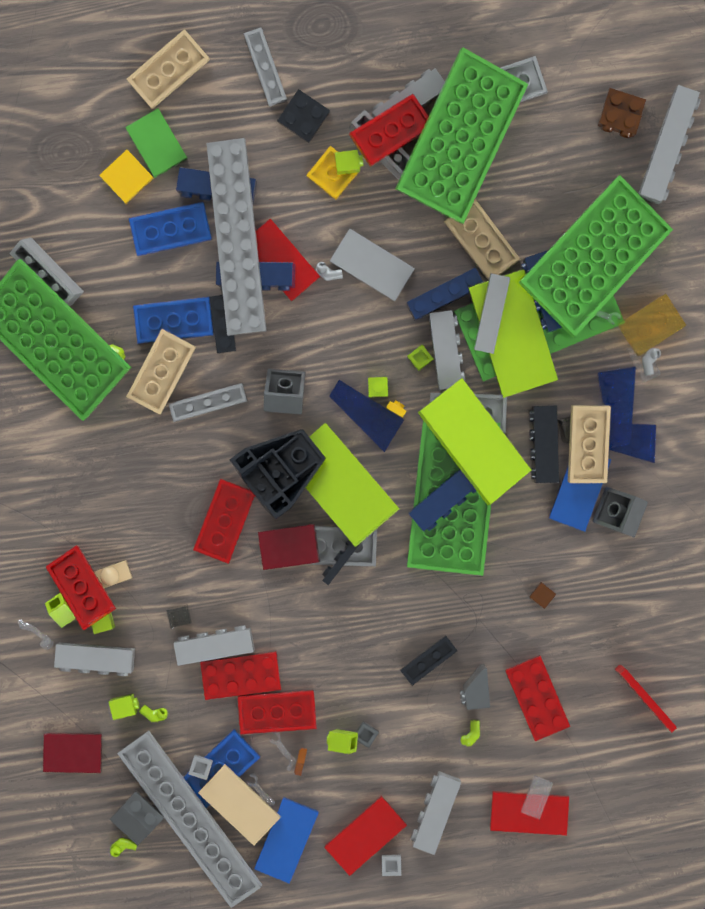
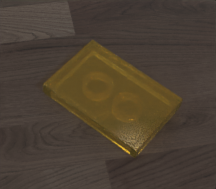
(651, 325)

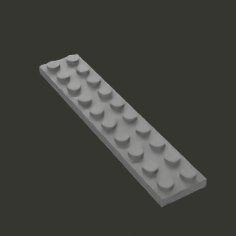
(236, 237)
(190, 819)

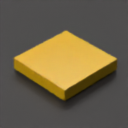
(325, 175)
(126, 176)

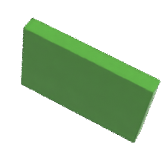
(156, 143)

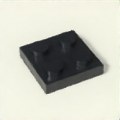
(303, 116)

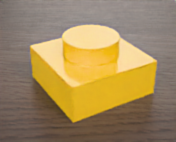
(397, 408)

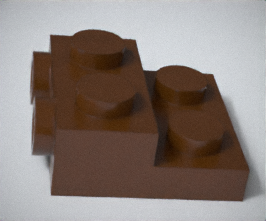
(621, 113)

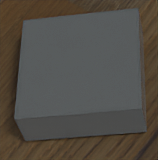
(366, 734)

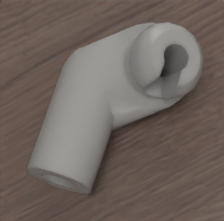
(328, 274)
(648, 360)

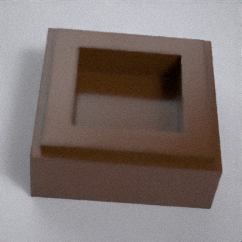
(542, 595)

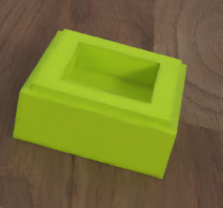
(420, 357)

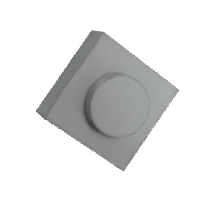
(200, 767)
(391, 865)

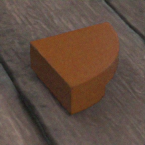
(300, 761)

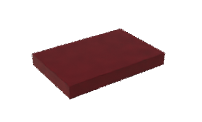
(289, 547)
(72, 752)

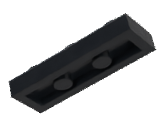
(223, 342)
(341, 558)
(428, 660)

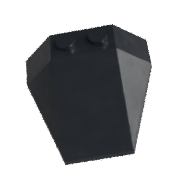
(279, 469)

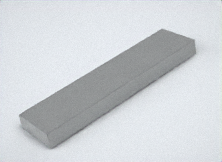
(265, 66)
(492, 313)
(207, 402)

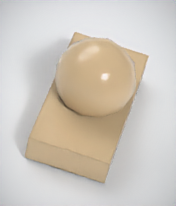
(114, 574)

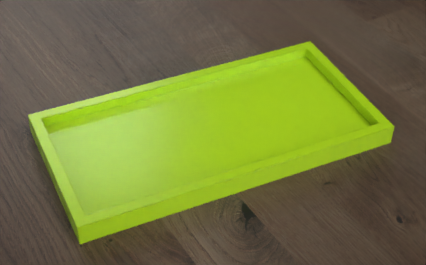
(521, 350)
(474, 441)
(348, 489)

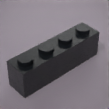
(544, 444)

